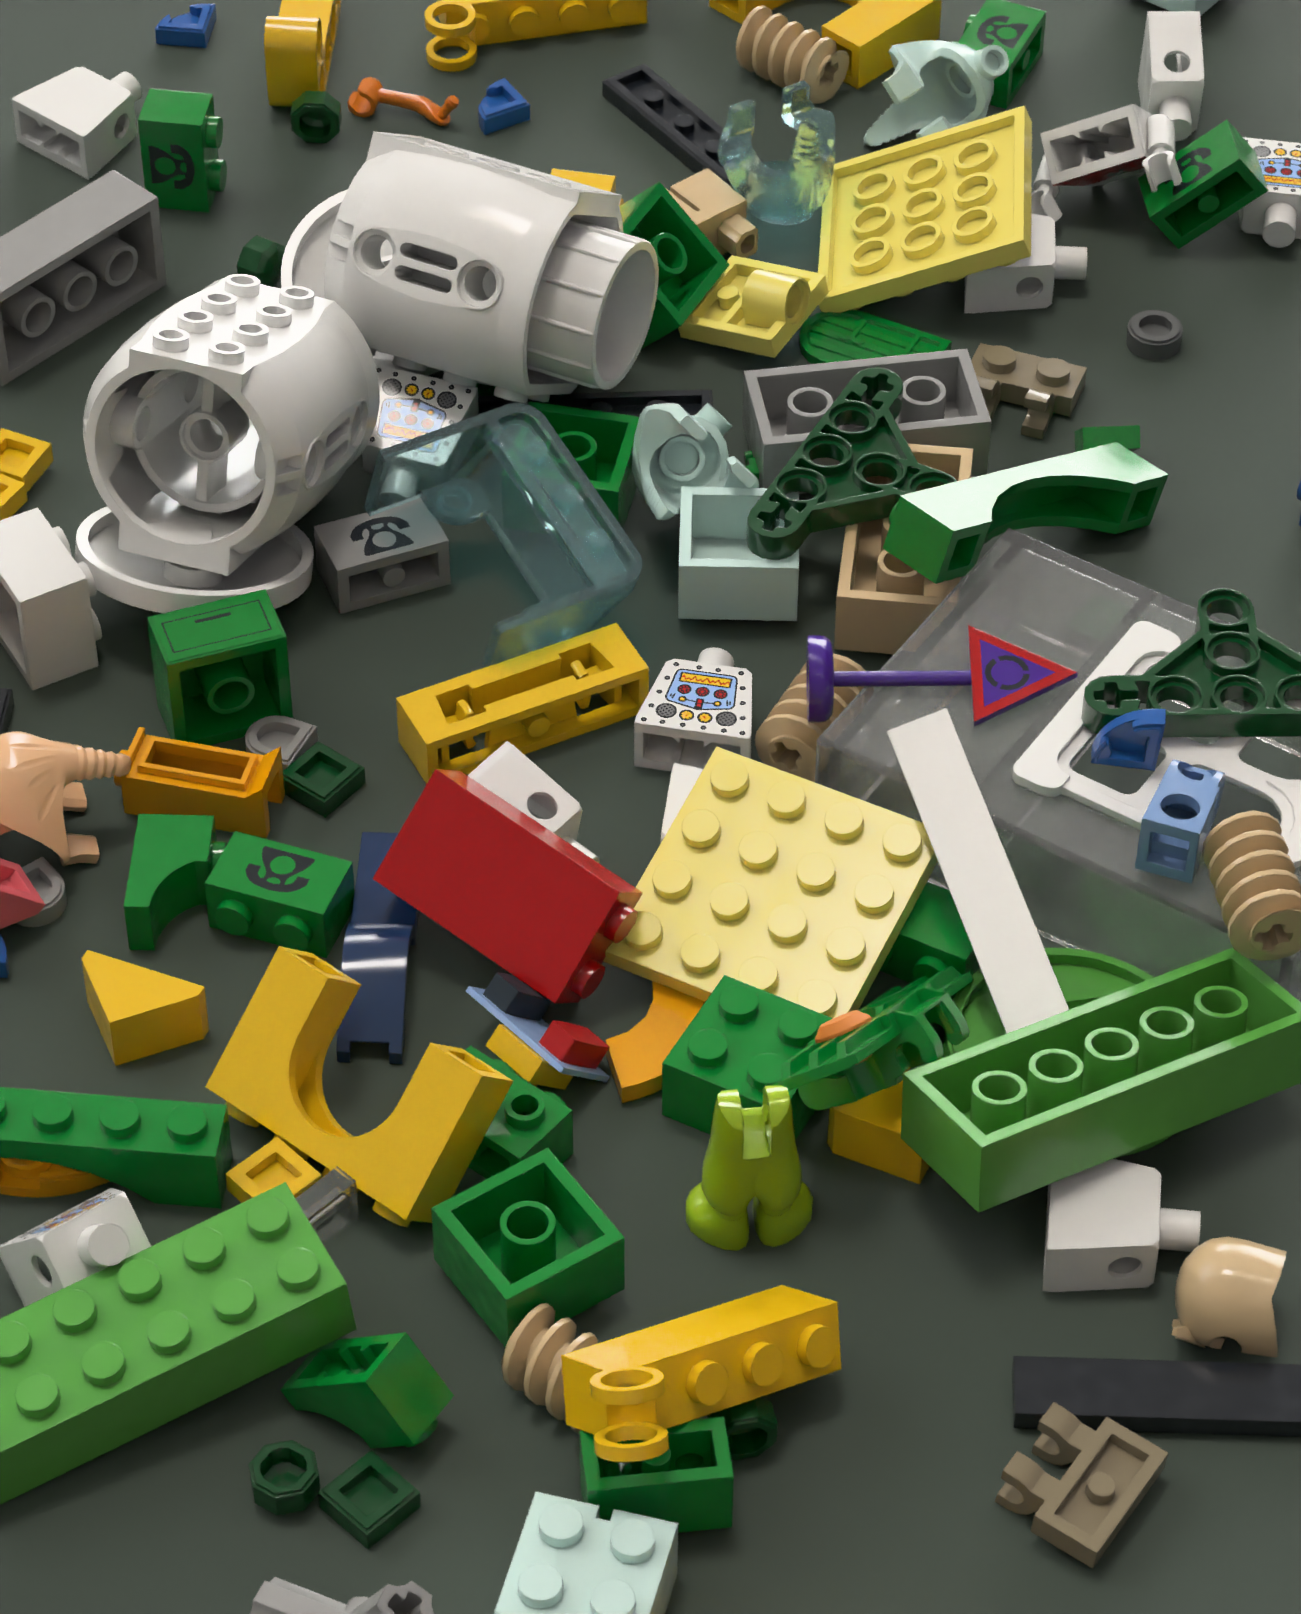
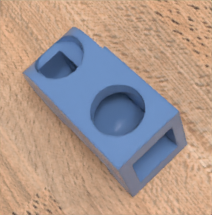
(1179, 821)

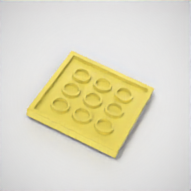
(927, 211)
(775, 889)

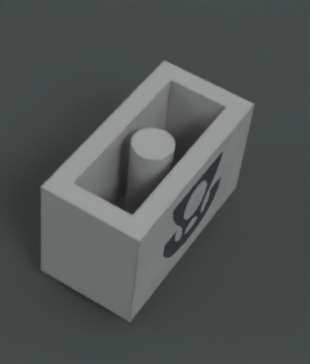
(382, 556)

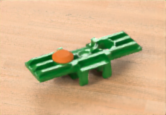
(878, 1043)

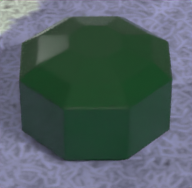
(316, 116)
(262, 260)
(749, 1427)
(284, 1477)

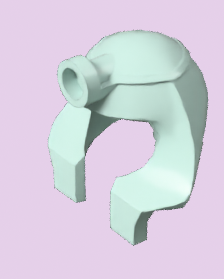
(936, 88)
(680, 452)

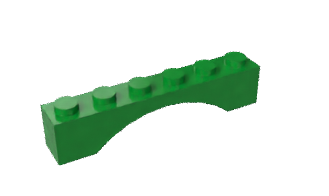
(1093, 489)
(151, 1146)

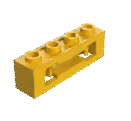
(524, 701)

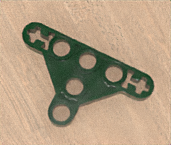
(840, 490)
(1203, 684)

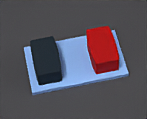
(563, 1045)

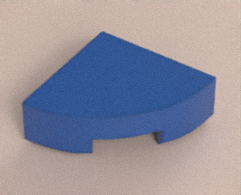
(188, 29)
(502, 107)
(1131, 740)

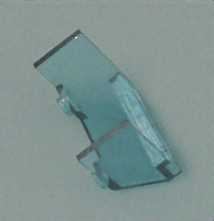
(538, 505)

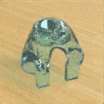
(781, 189)

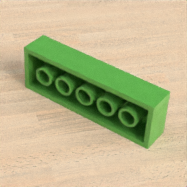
(1103, 1078)
(163, 1336)

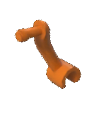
(371, 93)

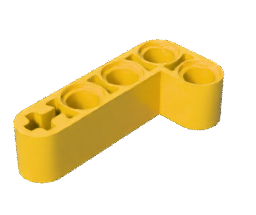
(299, 48)

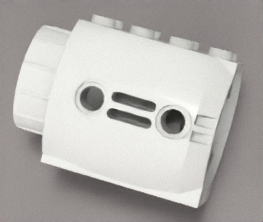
(490, 271)
(228, 420)

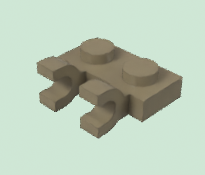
(1030, 381)
(1096, 1493)

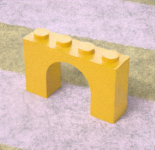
(863, 30)
(275, 1080)

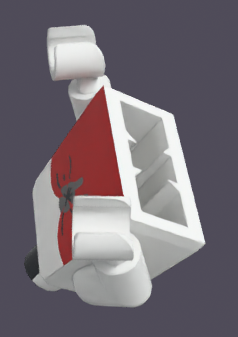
(1103, 152)

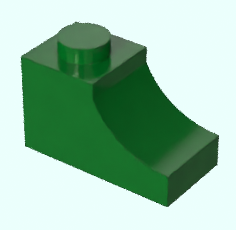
(167, 872)
(373, 1387)

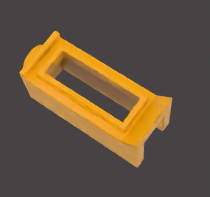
(202, 780)

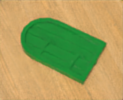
(861, 335)

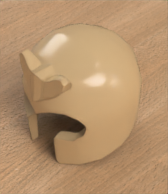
(1228, 1293)

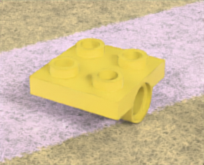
(755, 306)

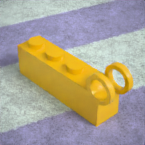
(498, 21)
(697, 1367)

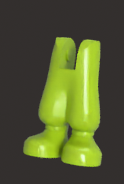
(749, 1159)

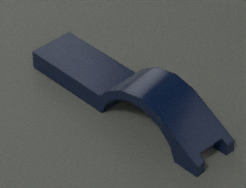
(376, 957)

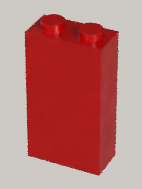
(509, 887)

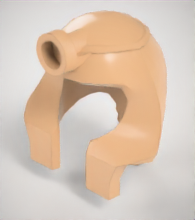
(39, 787)

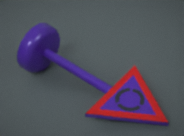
(998, 676)

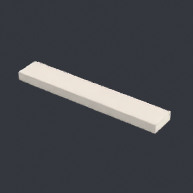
(977, 871)

